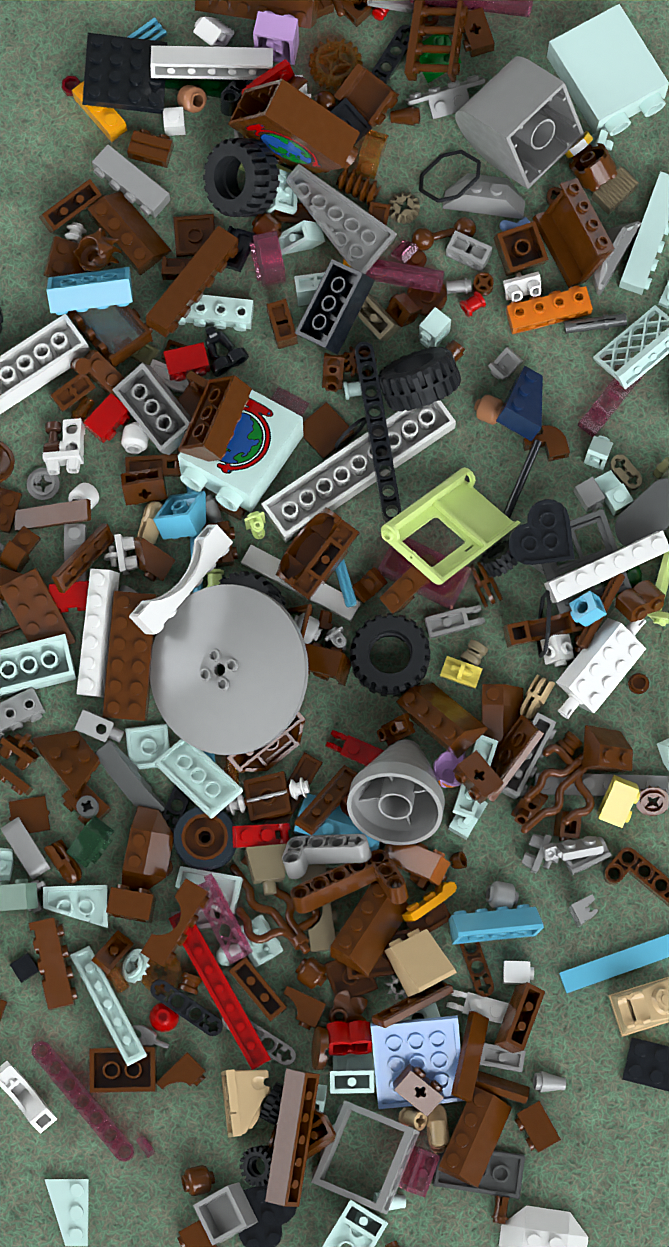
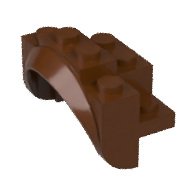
(316, 552)

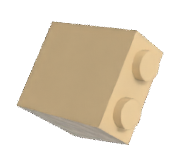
(418, 961)

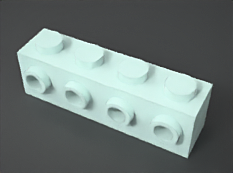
(221, 313)

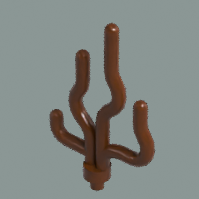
(575, 771)
(290, 930)

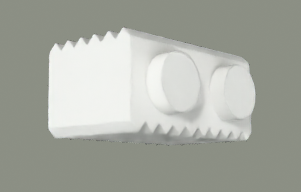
(213, 31)

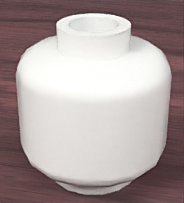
(134, 438)
(84, 491)

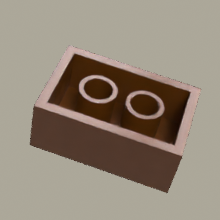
(111, 1074)

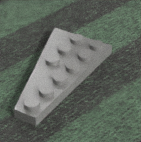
(350, 228)

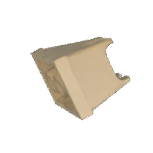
(641, 1006)
(243, 1098)

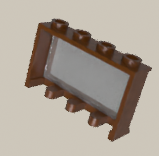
(113, 331)

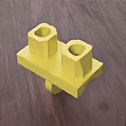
(461, 672)

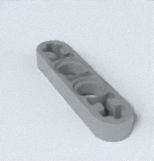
(264, 1034)

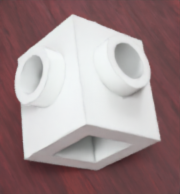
(559, 650)

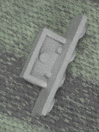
(447, 99)

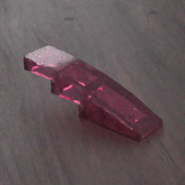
(605, 407)

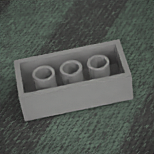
(154, 408)

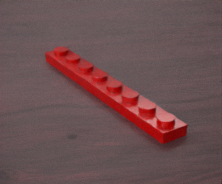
(223, 996)

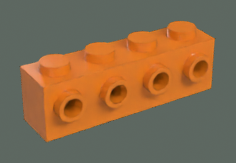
(549, 309)

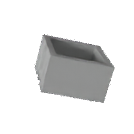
(225, 1213)

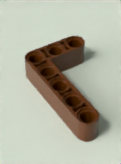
(348, 879)

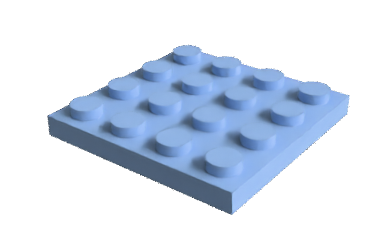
(423, 1043)

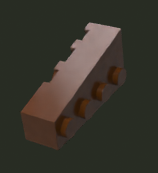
(328, 662)
(53, 963)

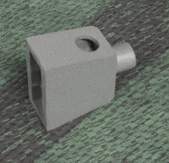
(88, 722)

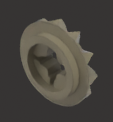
(407, 215)

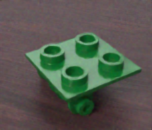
(435, 58)

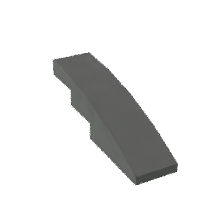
(126, 776)

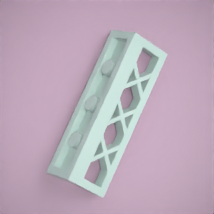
(464, 803)

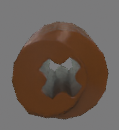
(361, 187)

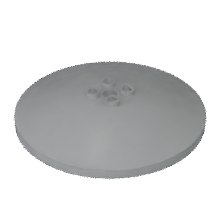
(261, 678)

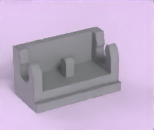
(580, 864)
(580, 913)

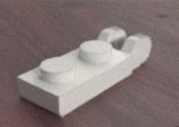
(488, 1007)

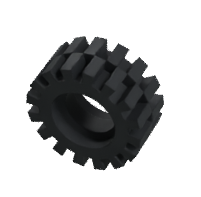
(498, 559)
(271, 1108)
(250, 1168)

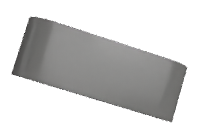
(25, 848)

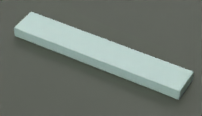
(108, 1006)

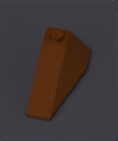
(500, 709)

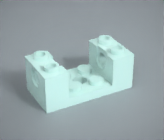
(356, 1227)

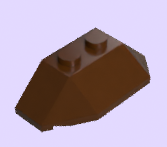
(272, 753)
(147, 850)
(321, 1134)

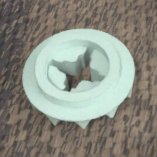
(129, 970)

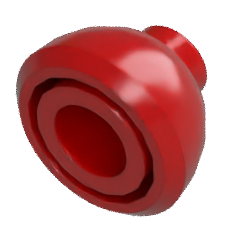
(163, 1018)

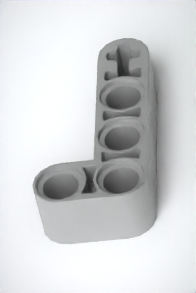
(324, 850)

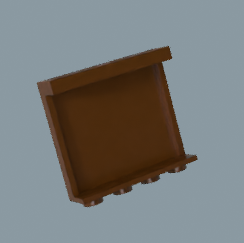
(574, 234)

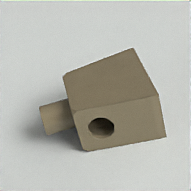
(266, 866)

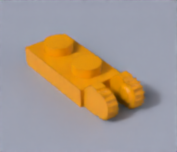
(430, 901)

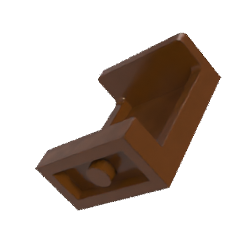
(368, 95)

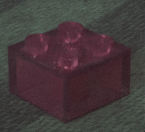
(268, 259)

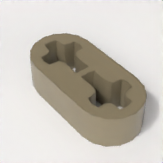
(630, 469)

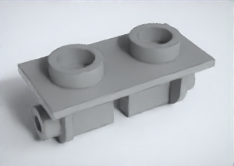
(336, 639)

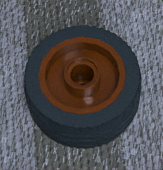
(189, 835)

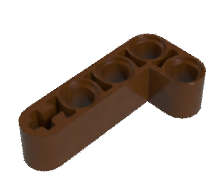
(632, 868)

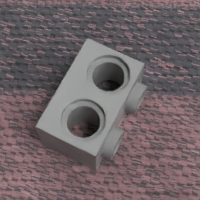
(468, 251)

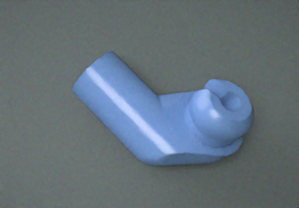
(506, 225)

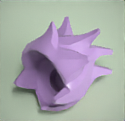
(444, 767)

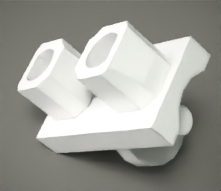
(522, 285)
(122, 545)

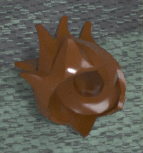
(96, 251)

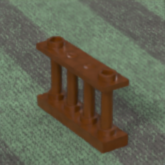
(419, 29)

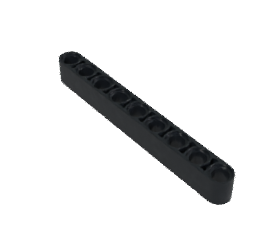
(377, 422)

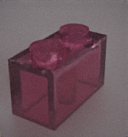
(419, 1171)

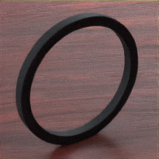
(338, 445)

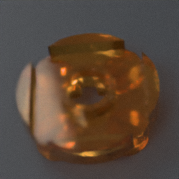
(173, 976)

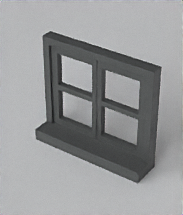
(552, 571)

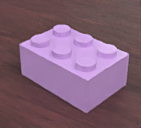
(277, 33)

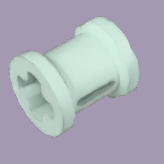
(351, 389)

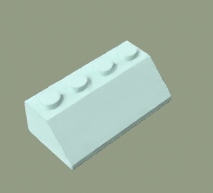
(35, 665)

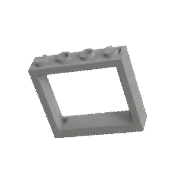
(397, 1167)

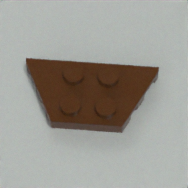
(69, 758)

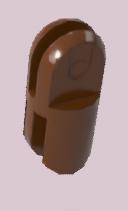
(484, 583)
(63, 862)

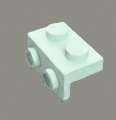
(264, 951)

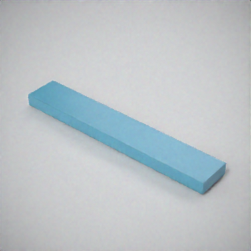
(615, 964)

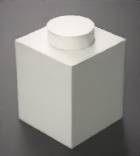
(174, 121)
(517, 972)

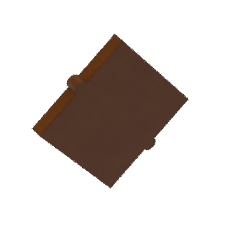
(32, 813)

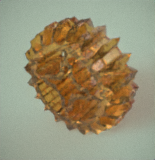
(320, 57)

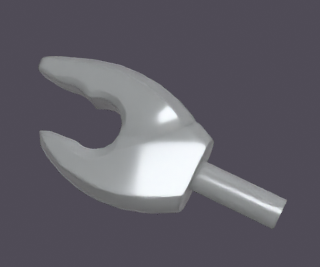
(149, 1037)

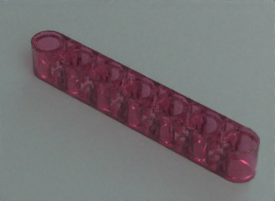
(73, 1096)

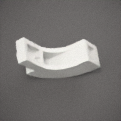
(26, 1097)

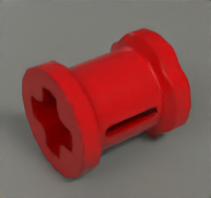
(472, 304)

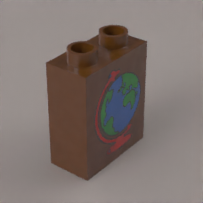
(295, 127)

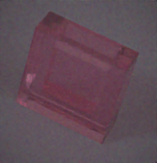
(404, 251)
(146, 1146)

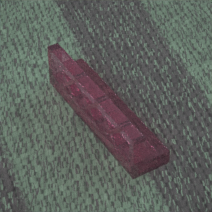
(406, 275)
(230, 920)

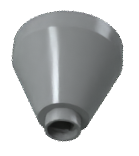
(397, 796)

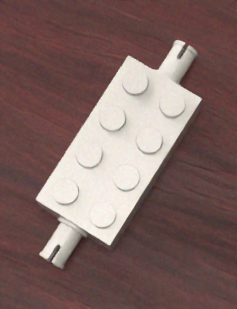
(600, 666)

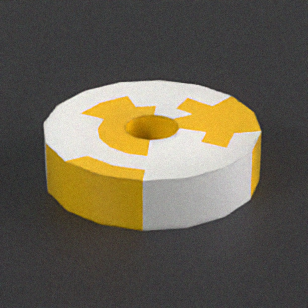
(580, 145)

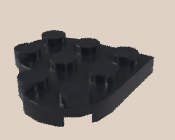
(544, 536)
(270, 1219)

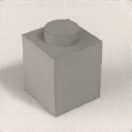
(589, 495)

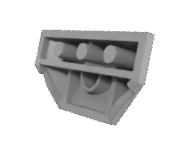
(486, 196)
(621, 238)

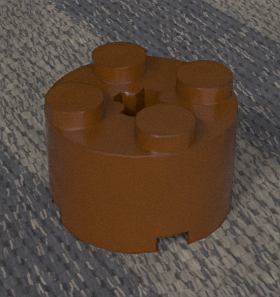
(593, 167)

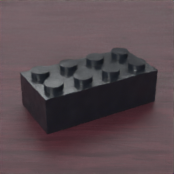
(334, 306)

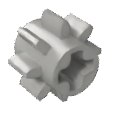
(393, 990)

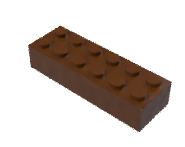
(303, 10)
(128, 661)

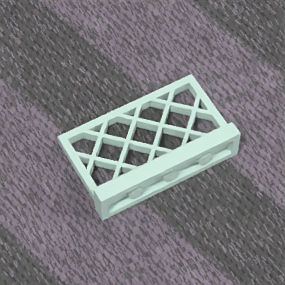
(648, 355)

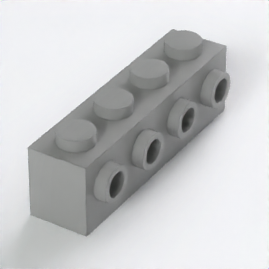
(131, 181)
(19, 710)
(516, 786)

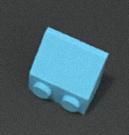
(182, 515)

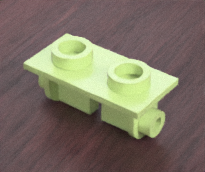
(255, 522)

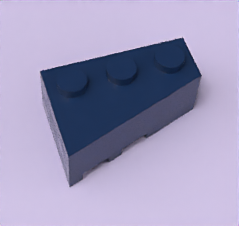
(524, 405)

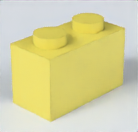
(618, 801)

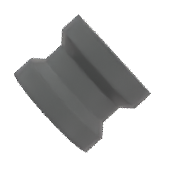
(88, 810)

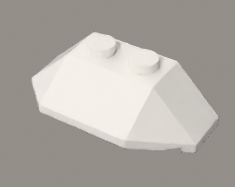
(542, 1228)

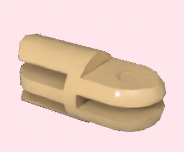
(148, 528)
(536, 696)
(438, 1129)

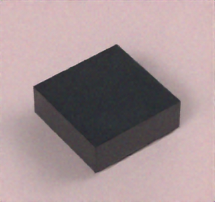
(24, 968)

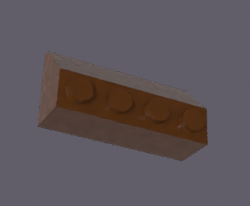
(137, 239)
(215, 418)
(441, 717)
(368, 930)
(475, 1137)

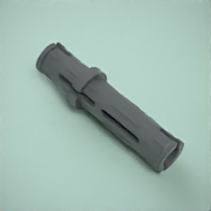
(603, 322)

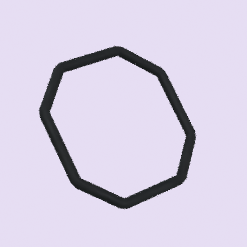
(463, 190)
(548, 622)

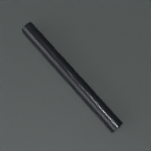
(522, 478)

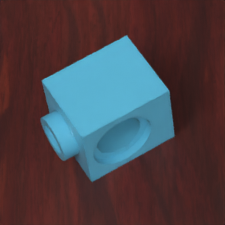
(594, 612)

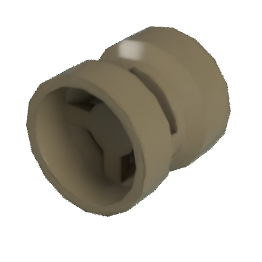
(474, 653)

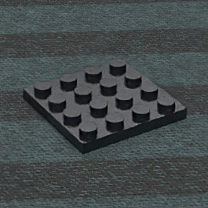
(120, 74)

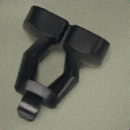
(223, 363)

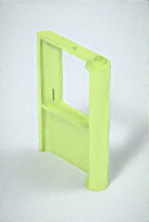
(463, 512)

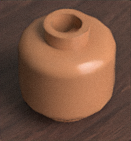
(191, 98)
(488, 409)

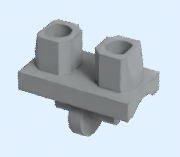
(534, 862)

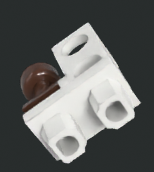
(65, 452)

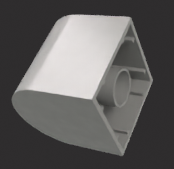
(521, 121)

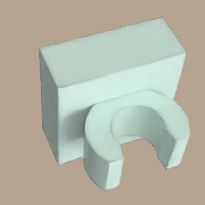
(600, 137)

